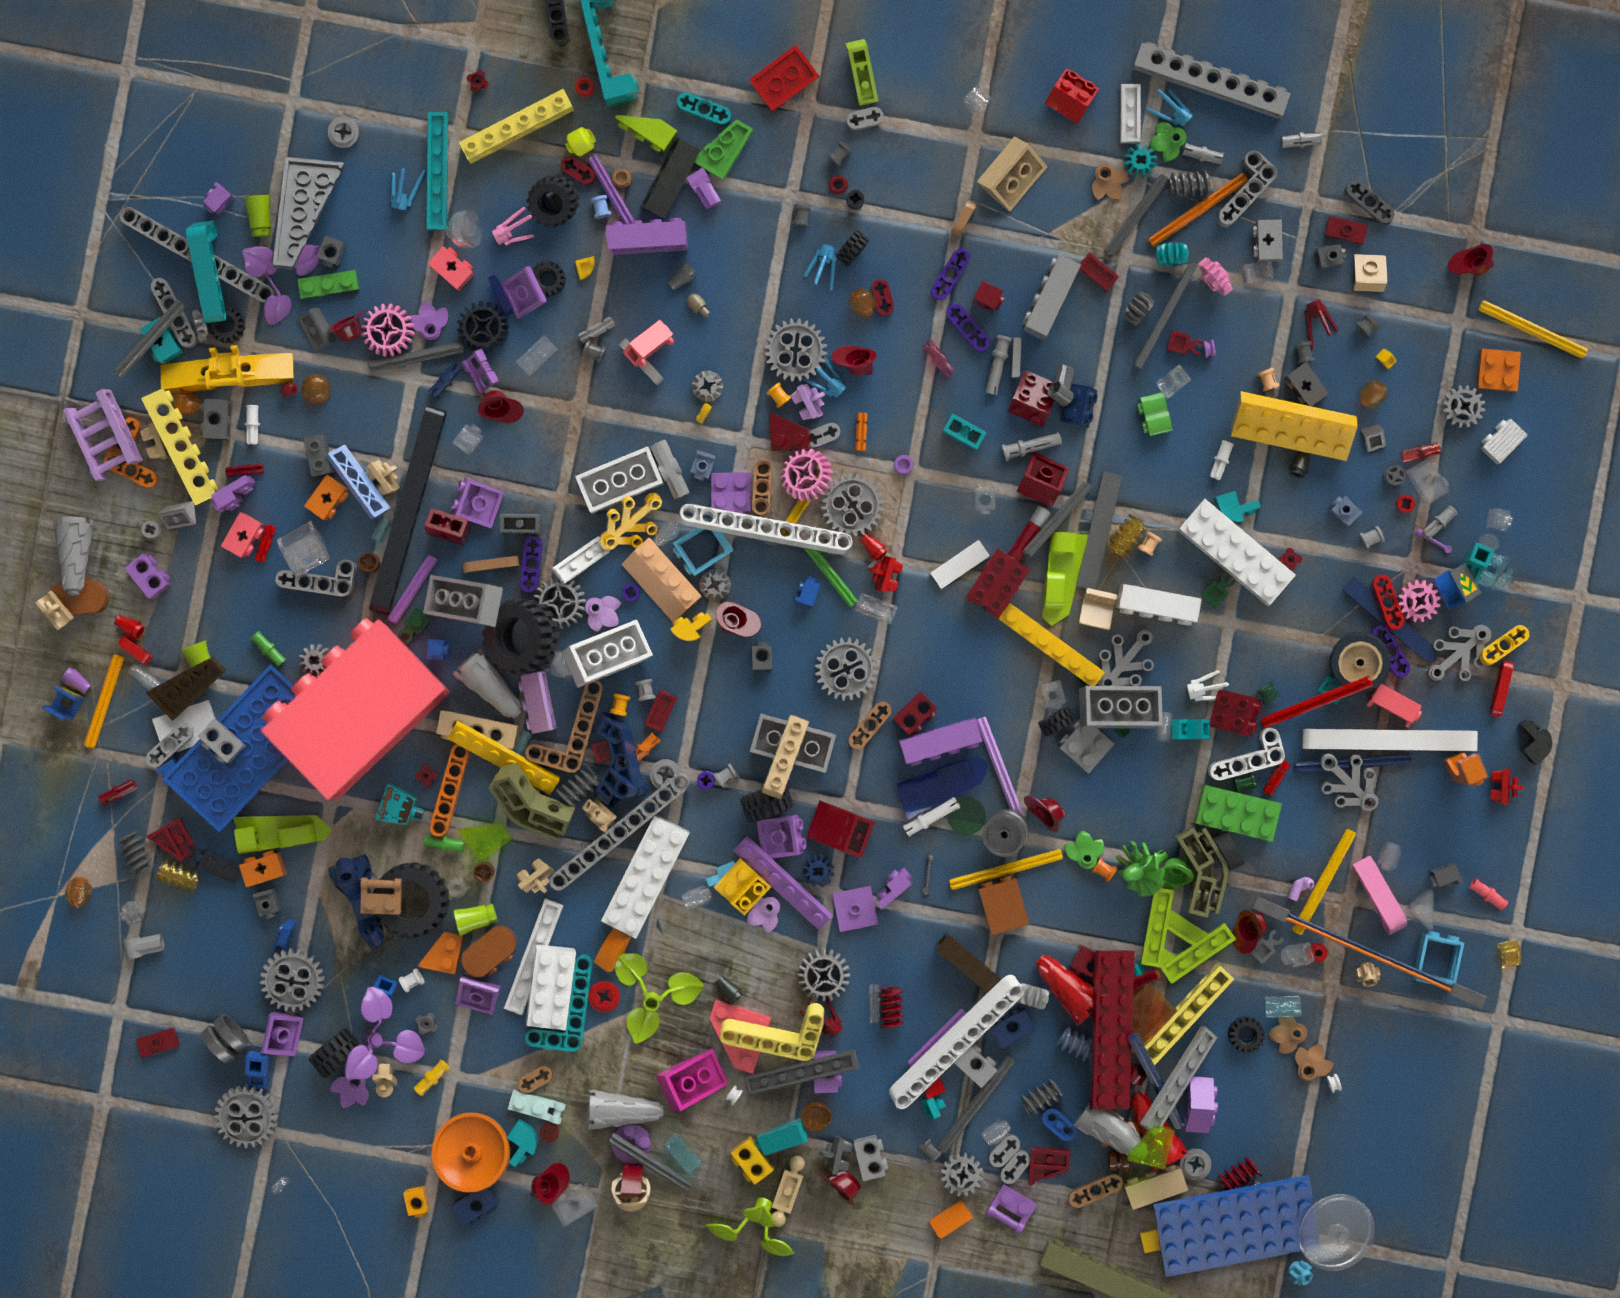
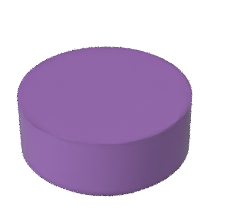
(903, 464)

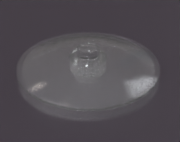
(1336, 1232)

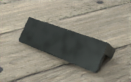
(670, 178)

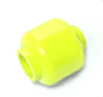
(580, 141)

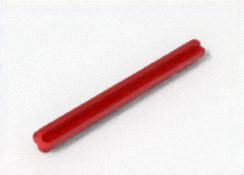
(1316, 702)

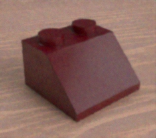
(1043, 479)

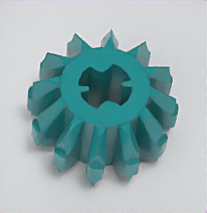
(1138, 153)
(1172, 254)

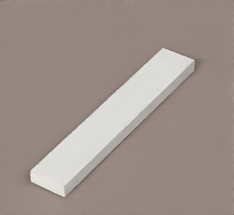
(541, 935)

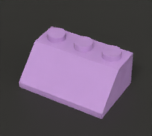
(537, 702)

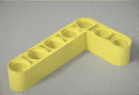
(774, 1040)

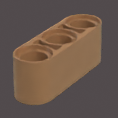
(762, 480)

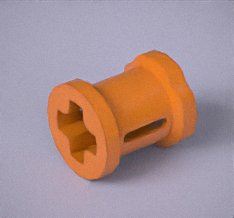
(1104, 869)

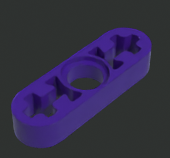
(962, 264)
(954, 320)
(525, 558)
(1403, 660)

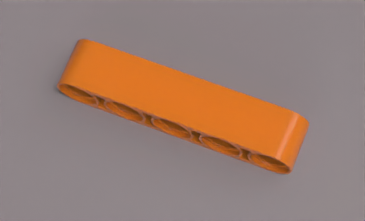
(443, 797)

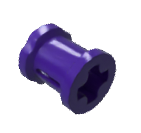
(710, 776)

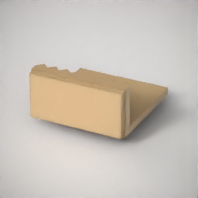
(1370, 273)
(1097, 609)

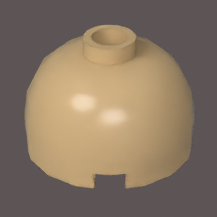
(630, 1203)

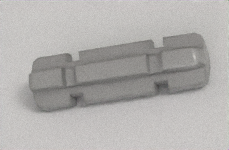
(596, 330)

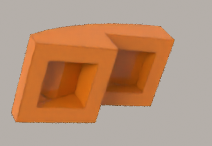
(611, 949)

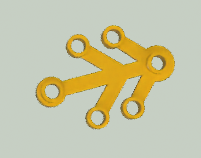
(628, 523)

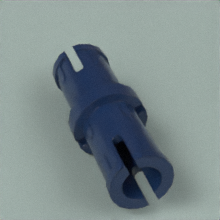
(445, 380)

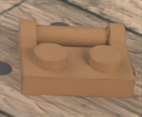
(379, 902)

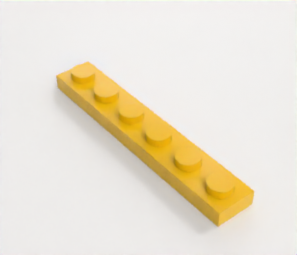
(1051, 645)
(502, 756)

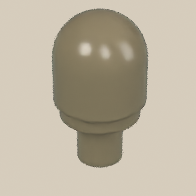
(697, 305)

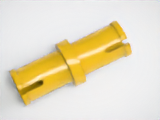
(431, 1077)

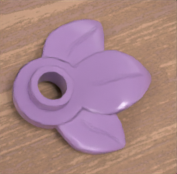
(605, 613)
(762, 915)

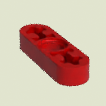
(1377, 590)
(1501, 688)

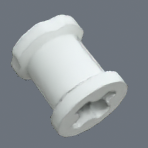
(411, 980)

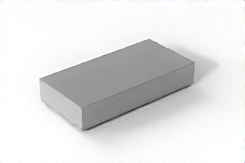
(1016, 358)

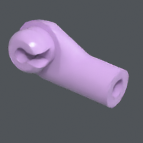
(1300, 885)

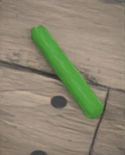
(832, 576)

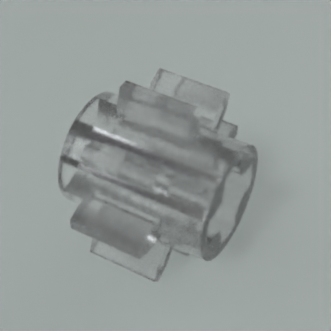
(132, 912)

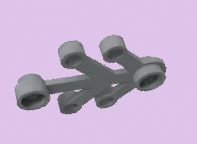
(1462, 651)
(1123, 663)
(1351, 784)

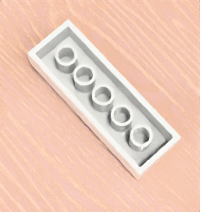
(1236, 552)
(645, 876)

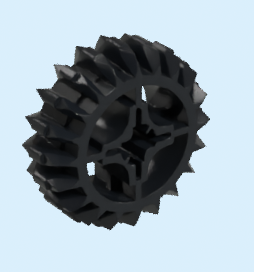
(490, 322)

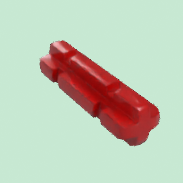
(265, 543)
(1276, 778)

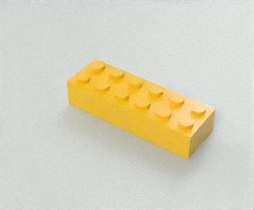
(1294, 426)

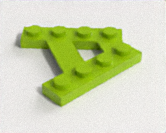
(1202, 944)

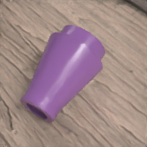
(75, 680)

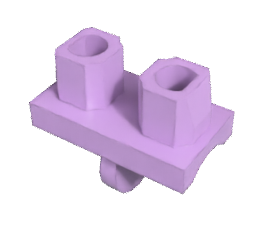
(811, 399)

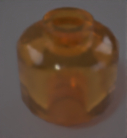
(862, 302)
(1373, 393)
(78, 892)

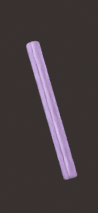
(998, 764)

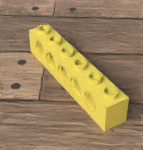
(516, 126)
(197, 493)
(1188, 1012)

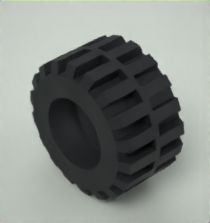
(566, 193)
(760, 806)
(333, 1053)

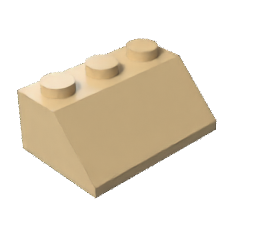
(1012, 173)

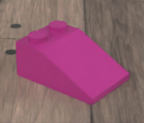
(692, 1080)

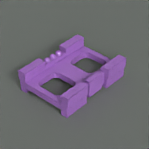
(476, 374)

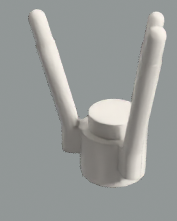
(1197, 690)

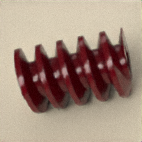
(891, 1007)
(1239, 1175)

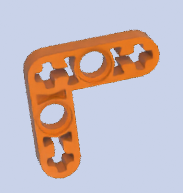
(114, 451)

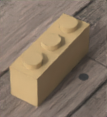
(1155, 1186)

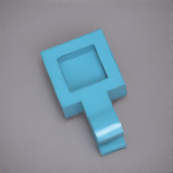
(722, 870)

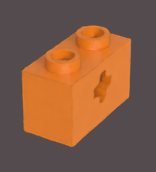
(317, 501)
(274, 865)

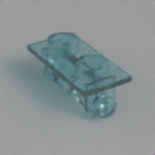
(681, 1153)

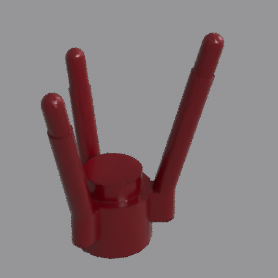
(1316, 310)
(831, 1026)

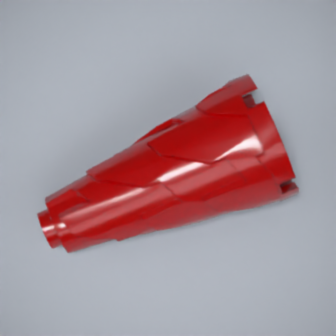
(1072, 992)
(1140, 1104)

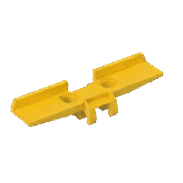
(225, 370)

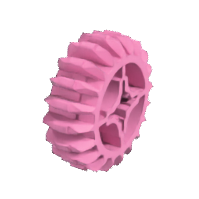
(387, 338)
(813, 460)

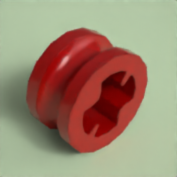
(1399, 502)

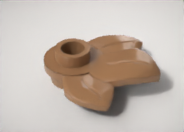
(1109, 185)
(1285, 1035)
(1314, 1060)

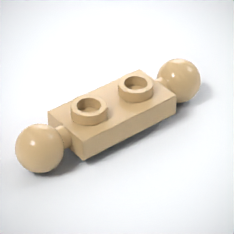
(787, 1190)

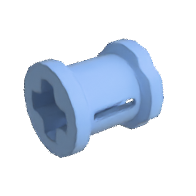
(600, 207)

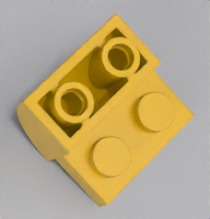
(689, 631)
(742, 886)

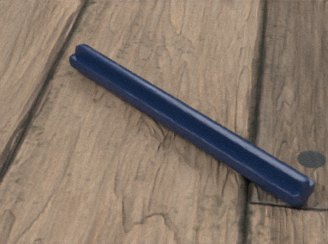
(1368, 761)
(1153, 1075)

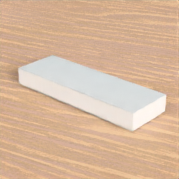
(1130, 113)
(580, 560)
(959, 564)

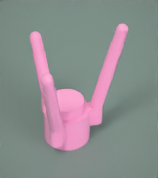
(503, 232)

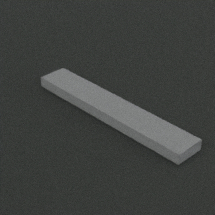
(1179, 1078)

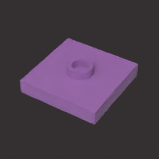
(523, 292)
(855, 908)

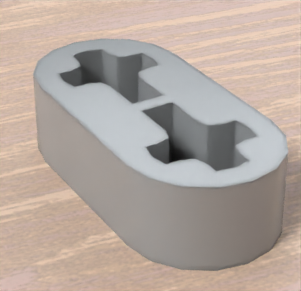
(863, 114)
(825, 439)
(1007, 1153)
(1018, 1169)

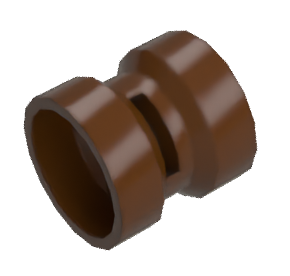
(368, 559)
(481, 874)
(1118, 1160)

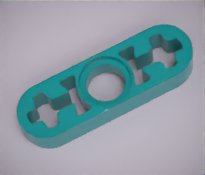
(719, 109)

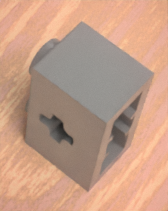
(1273, 231)

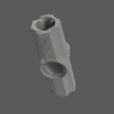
(670, 469)

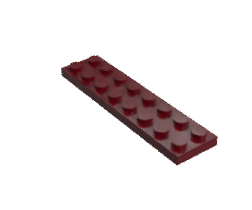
(1111, 1029)

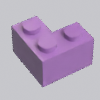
(1201, 1105)

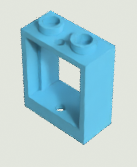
(690, 568)
(1455, 960)

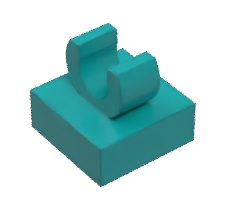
(932, 1107)

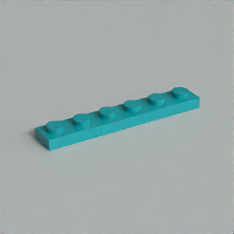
(437, 170)

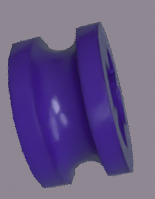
(636, 589)

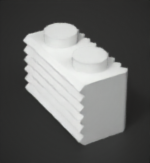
(1503, 441)

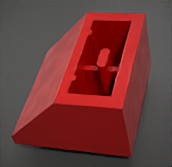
(1071, 95)

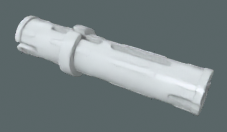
(930, 817)

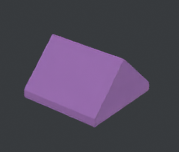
(477, 994)
(282, 1034)

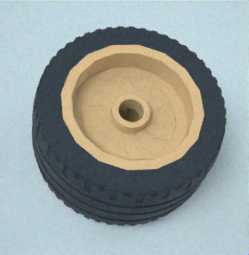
(1360, 646)

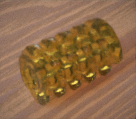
(1127, 536)
(178, 877)

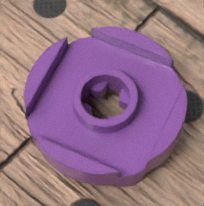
(629, 1132)

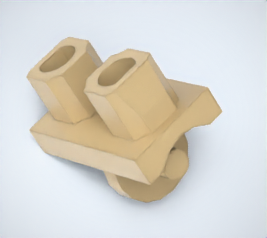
(157, 450)
(384, 475)
(54, 610)
(599, 814)
(536, 880)
(384, 1080)

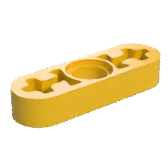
(1496, 645)

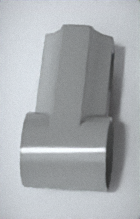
(138, 946)

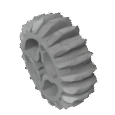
(559, 593)
(831, 980)

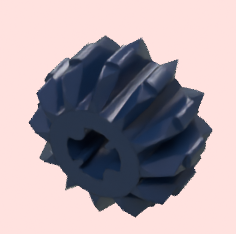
(818, 877)

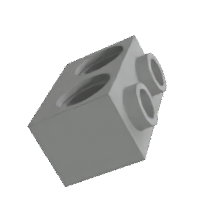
(224, 737)
(866, 1158)

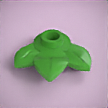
(1165, 143)
(1085, 847)

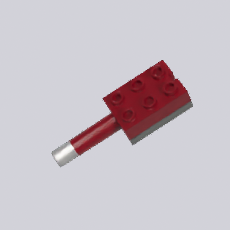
(1004, 571)

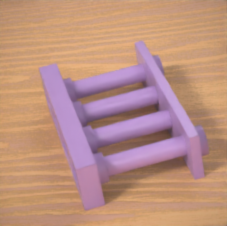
(121, 434)

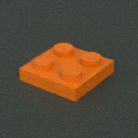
(1498, 370)

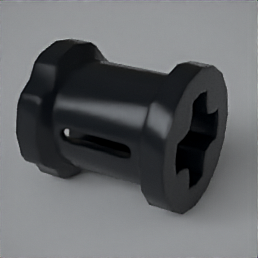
(850, 202)

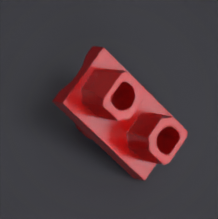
(883, 573)
(1504, 795)

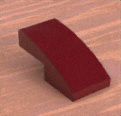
(631, 1180)

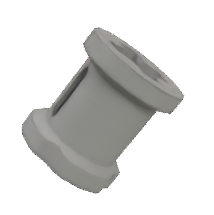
(1371, 537)
(645, 690)
(726, 775)

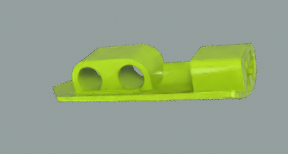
(1064, 565)
(272, 832)

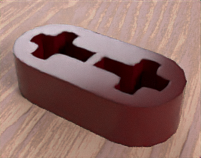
(580, 167)
(887, 296)

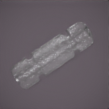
(873, 1005)

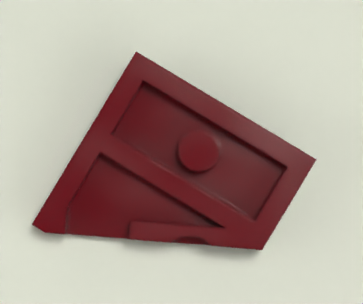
(788, 435)
(174, 839)
(1047, 1163)

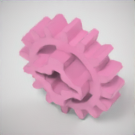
(1215, 276)
(1424, 593)

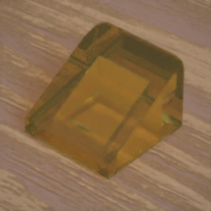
(1509, 953)

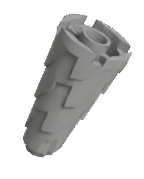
(73, 543)
(486, 681)
(619, 1110)
(1108, 1128)

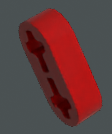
(135, 649)

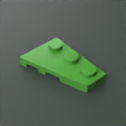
(723, 152)

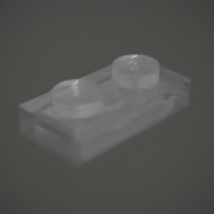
(536, 355)
(876, 608)

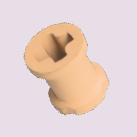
(1268, 379)
(1149, 543)

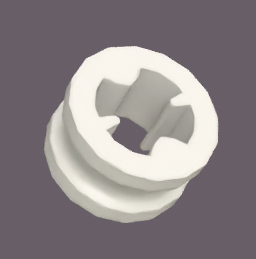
(1334, 1083)
(733, 1095)

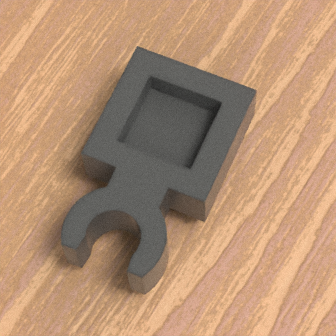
(1264, 948)

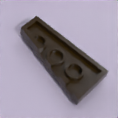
(183, 689)

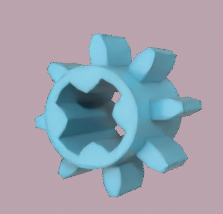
(1300, 1273)

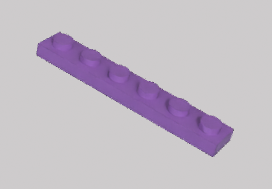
(783, 882)

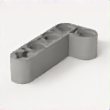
(1244, 193)
(315, 580)

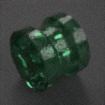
(1268, 693)

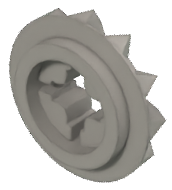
(338, 125)
(200, 325)
(703, 394)
(724, 587)
(660, 766)
(1199, 1172)

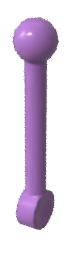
(1447, 549)

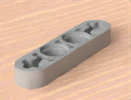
(181, 337)

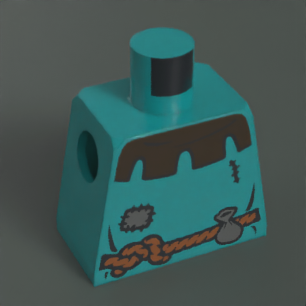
(398, 806)

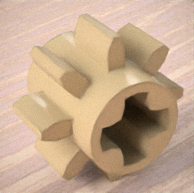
(1368, 974)

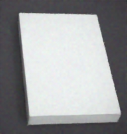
(197, 716)

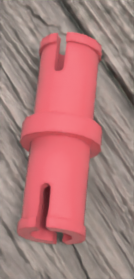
(1488, 894)

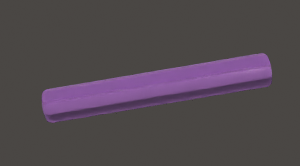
(610, 189)
(412, 589)
(932, 1041)

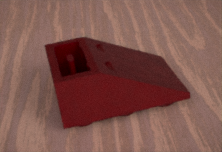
(840, 829)

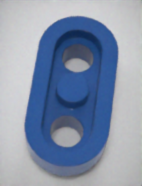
(1058, 1124)

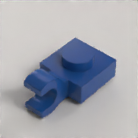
(285, 933)

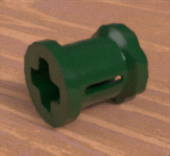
(1244, 781)

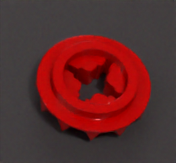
(607, 1005)

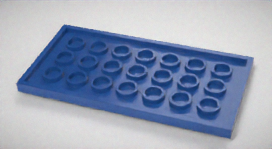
(224, 789)
(1232, 1225)

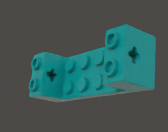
(618, 88)

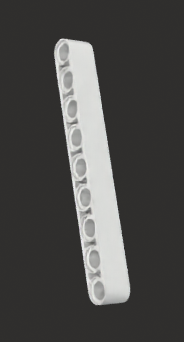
(755, 531)
(1390, 739)
(956, 1041)

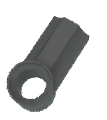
(1060, 389)

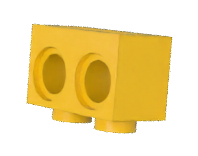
(755, 1158)

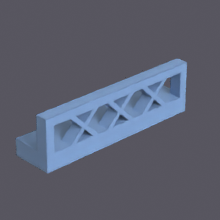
(358, 482)

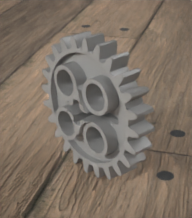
(778, 348)
(867, 494)
(853, 685)
(295, 962)
(245, 1099)

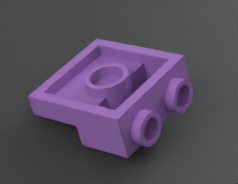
(731, 492)
(229, 496)
(477, 502)
(781, 836)
(897, 883)

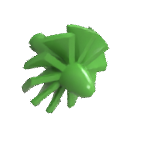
(1142, 869)

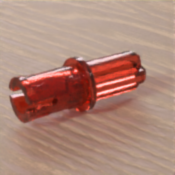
(1420, 452)

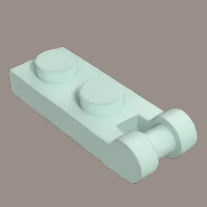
(536, 1106)

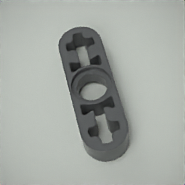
(1354, 197)

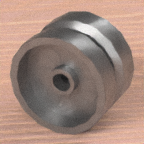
(996, 831)
(225, 1039)

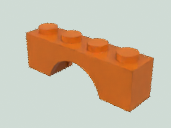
(1465, 769)

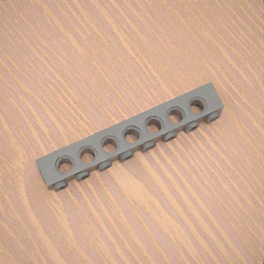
(1200, 83)

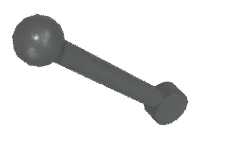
(926, 890)

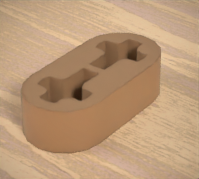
(963, 218)
(537, 1082)

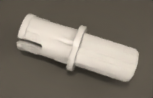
(252, 424)
(1221, 460)

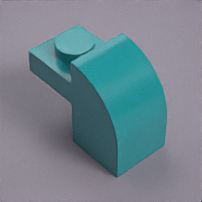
(1230, 507)
(1477, 559)
(1190, 729)
(526, 1139)

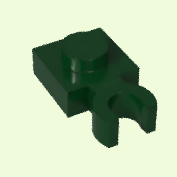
(1216, 591)
(416, 623)

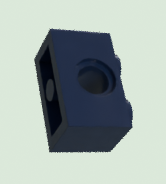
(1007, 1037)
(468, 1213)

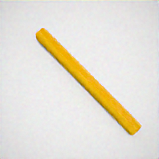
(1532, 329)
(1005, 869)
(1325, 878)

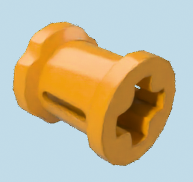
(778, 395)
(619, 704)

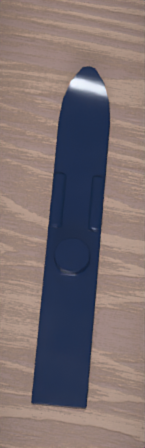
(1406, 633)

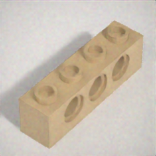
(509, 731)
(785, 757)

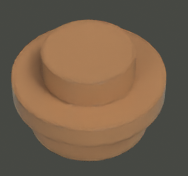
(621, 178)

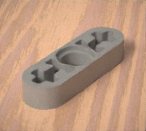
(648, 369)
(161, 744)

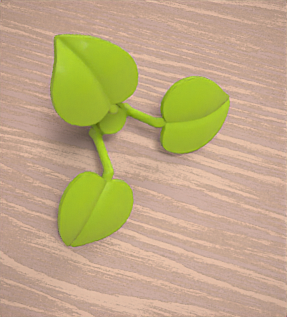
(644, 1023)
(761, 1215)

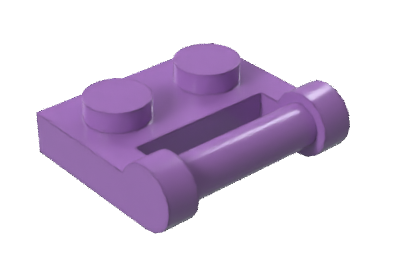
(1014, 1202)

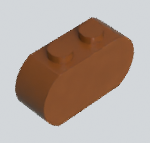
(92, 599)
(489, 951)

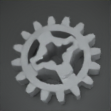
(1468, 412)
(970, 1175)

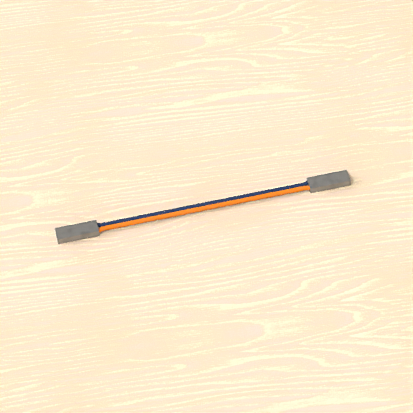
(1457, 990)

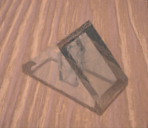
(1422, 908)

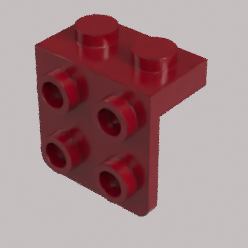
(1031, 399)
(1235, 713)

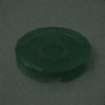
(968, 817)

